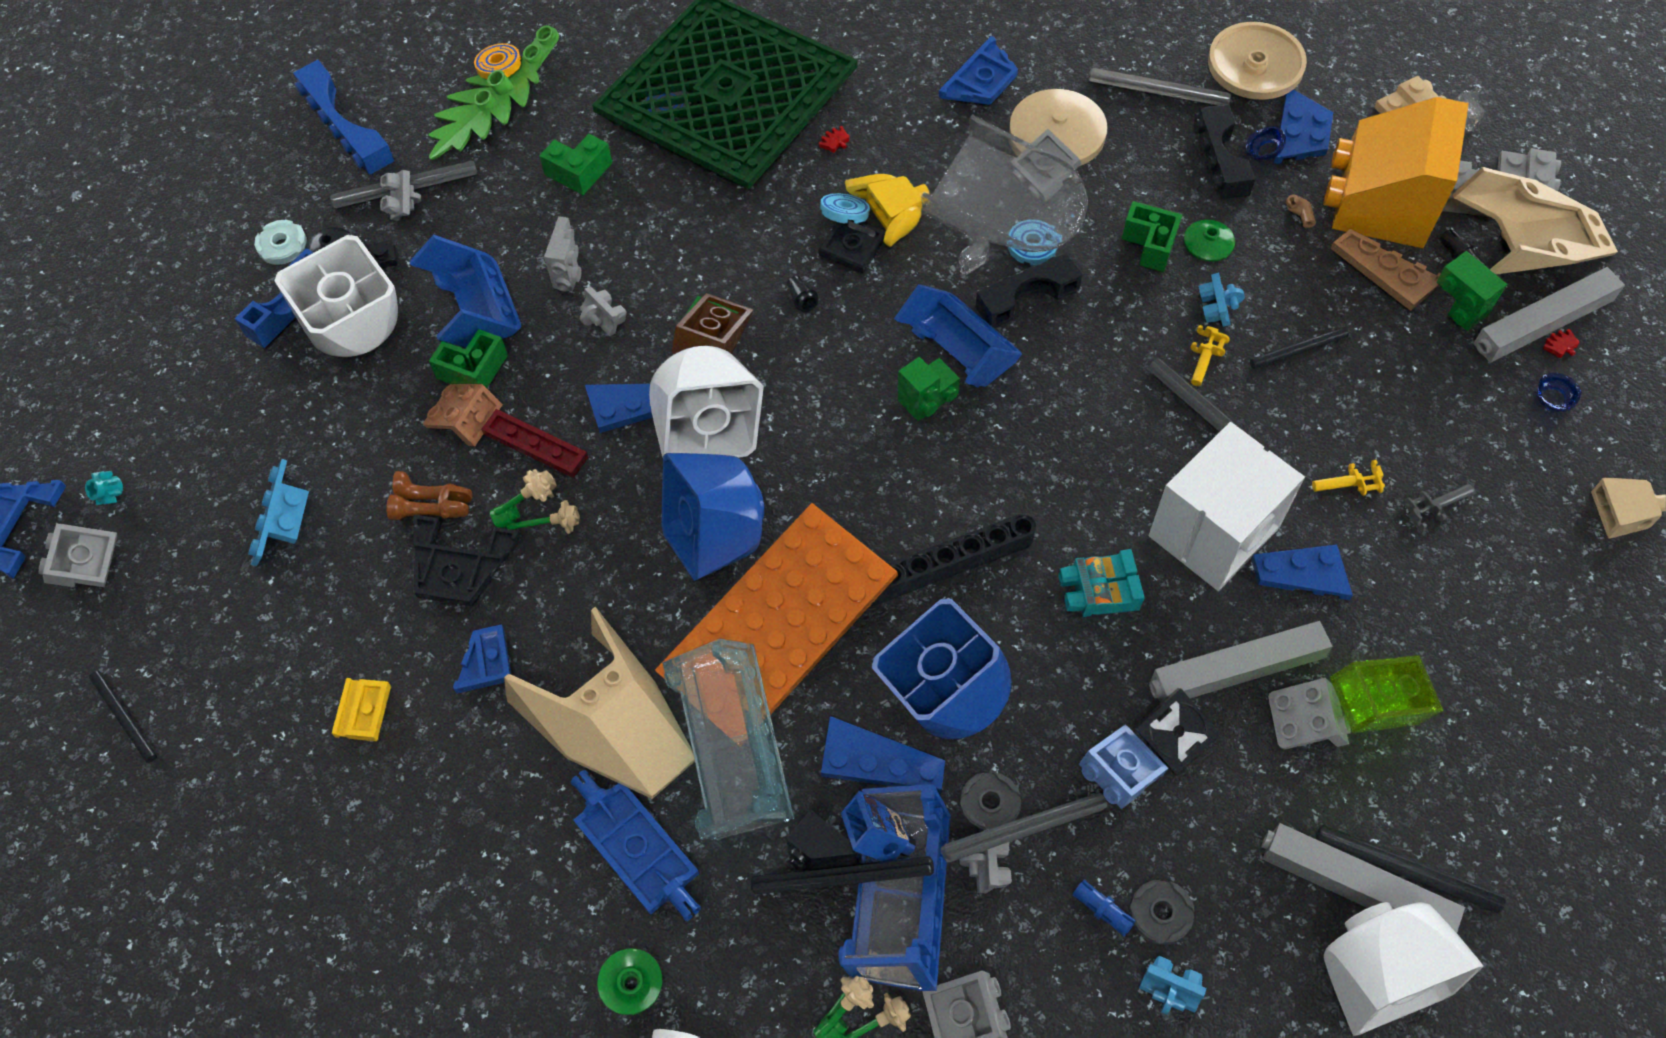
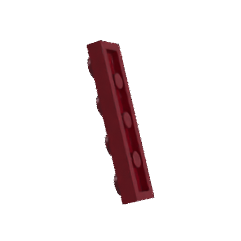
(534, 443)

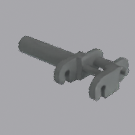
(1436, 505)

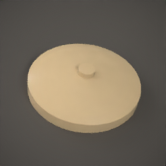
(1257, 60)
(1067, 115)

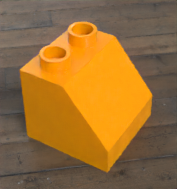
(1398, 171)

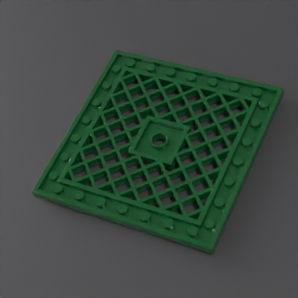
(739, 165)

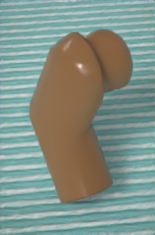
(1301, 208)

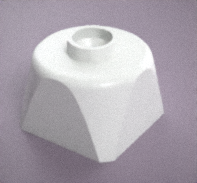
(341, 298)
(705, 403)
(1396, 964)

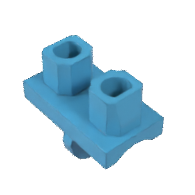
(1214, 290)
(1171, 989)

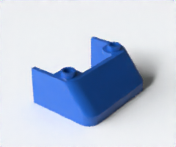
(476, 286)
(960, 332)

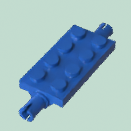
(635, 846)

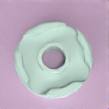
(285, 252)

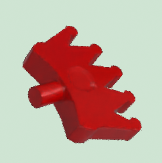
(834, 140)
(1561, 343)

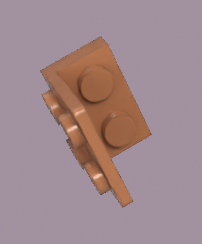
(463, 410)

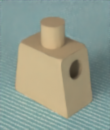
(1627, 505)

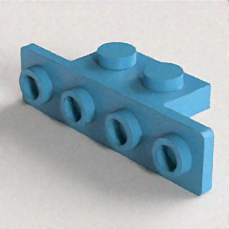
(282, 513)

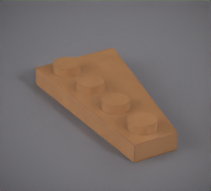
(1387, 269)

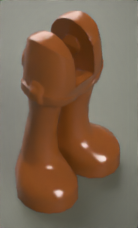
(450, 499)

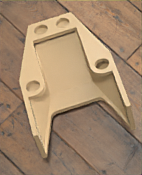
(1536, 222)
(612, 722)

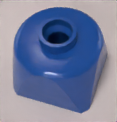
(710, 510)
(946, 672)

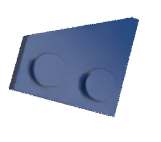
(485, 661)

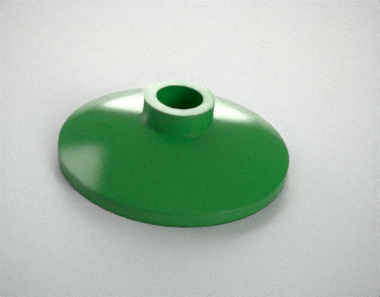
(1209, 240)
(625, 966)

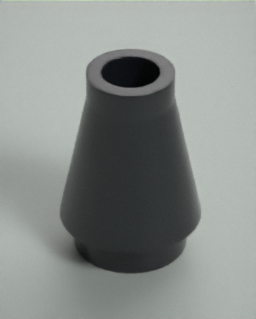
(802, 294)

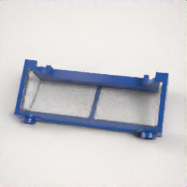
(901, 919)

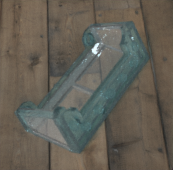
(730, 738)

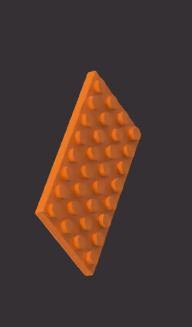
(795, 601)

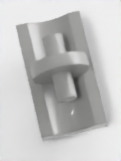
(401, 194)
(598, 310)
(985, 868)

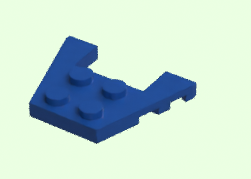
(12, 503)

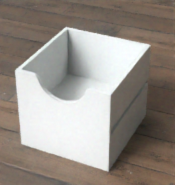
(1224, 505)

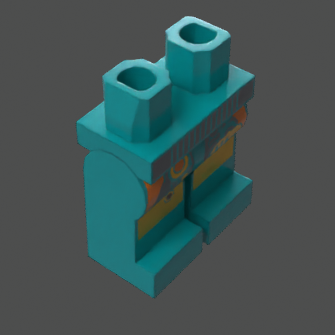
(1103, 584)

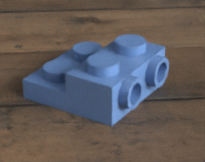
(1122, 766)

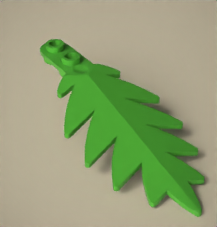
(493, 99)

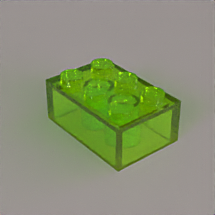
(1386, 693)

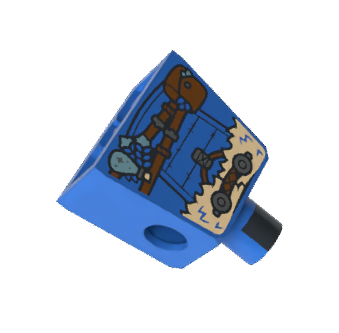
(876, 829)

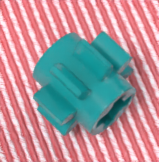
(103, 487)

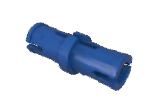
(1104, 908)

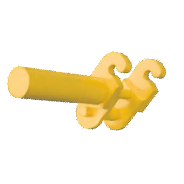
(1207, 350)
(1353, 479)

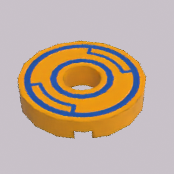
(497, 57)

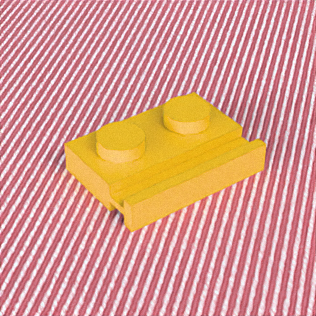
(361, 709)

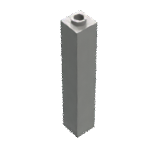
(1548, 314)
(1242, 662)
(1349, 875)

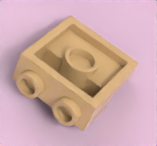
(1407, 93)

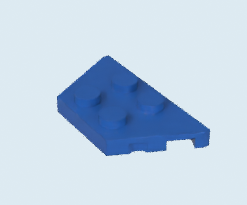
(982, 76)
(1305, 127)

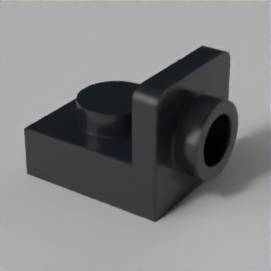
(382, 252)

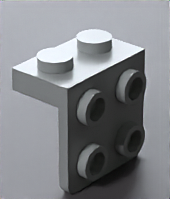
(1308, 715)

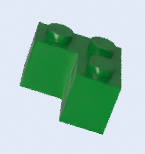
(579, 166)
(1153, 229)
(1473, 288)
(471, 365)
(926, 387)

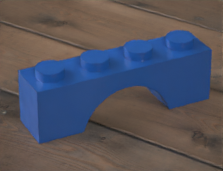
(266, 320)

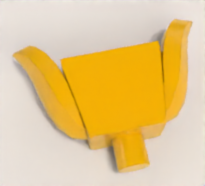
(892, 201)

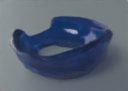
(1263, 136)
(1565, 385)

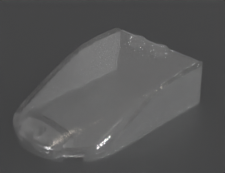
(1009, 192)

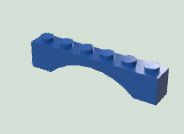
(365, 144)

